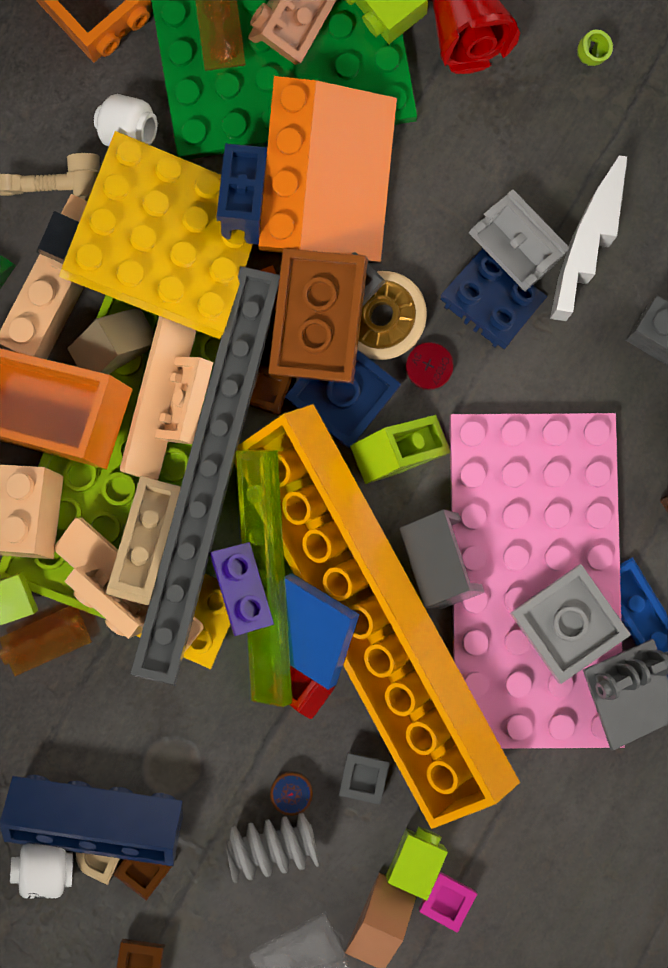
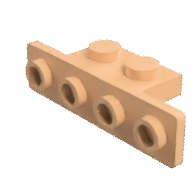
(167, 399)
(93, 563)

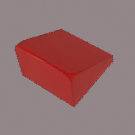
(307, 694)

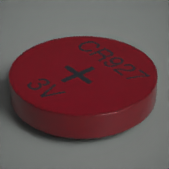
(429, 366)

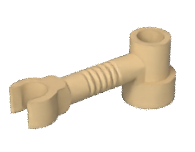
(80, 178)

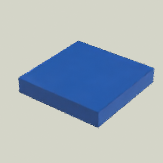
(317, 631)

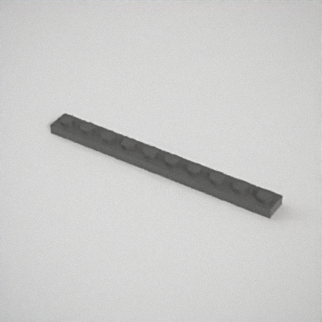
(206, 479)

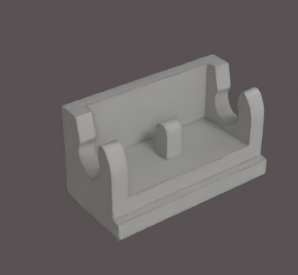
(519, 240)

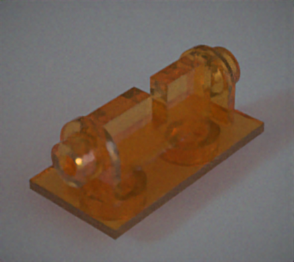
(220, 34)
(44, 640)

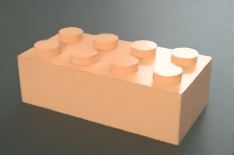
(29, 511)

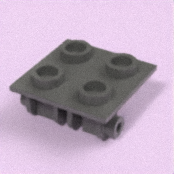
(630, 693)

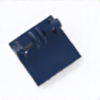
(491, 300)

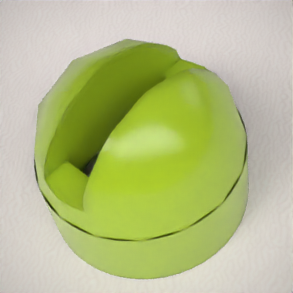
(601, 50)

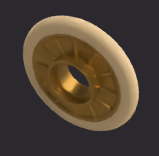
(407, 319)

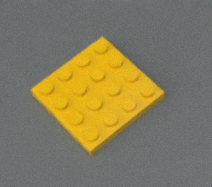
(157, 238)

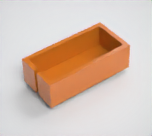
(60, 408)

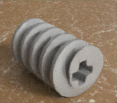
(271, 847)

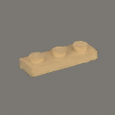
(143, 541)

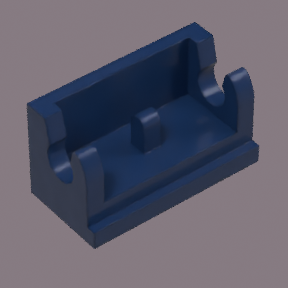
(242, 190)

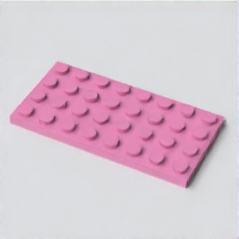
(531, 507)

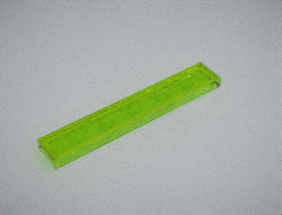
(263, 529)

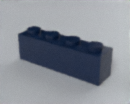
(92, 819)

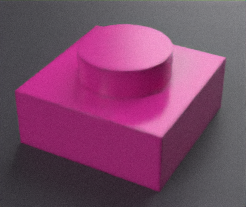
(448, 902)

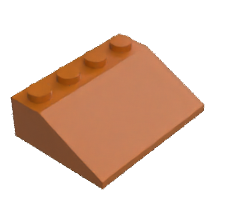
(326, 169)

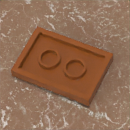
(318, 315)

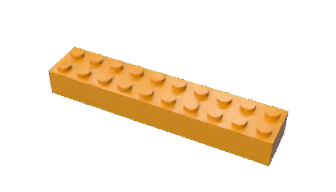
(395, 648)

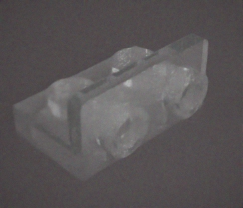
(305, 946)

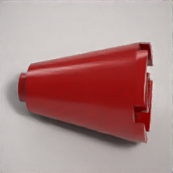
(473, 33)

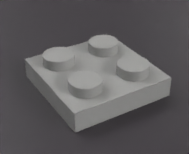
(570, 624)

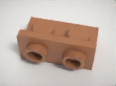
(289, 25)

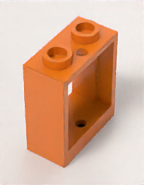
(107, 34)

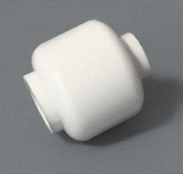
(127, 116)
(42, 871)

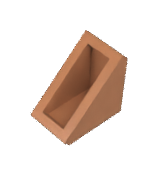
(381, 924)

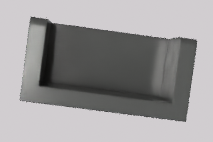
(438, 560)

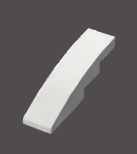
(595, 229)

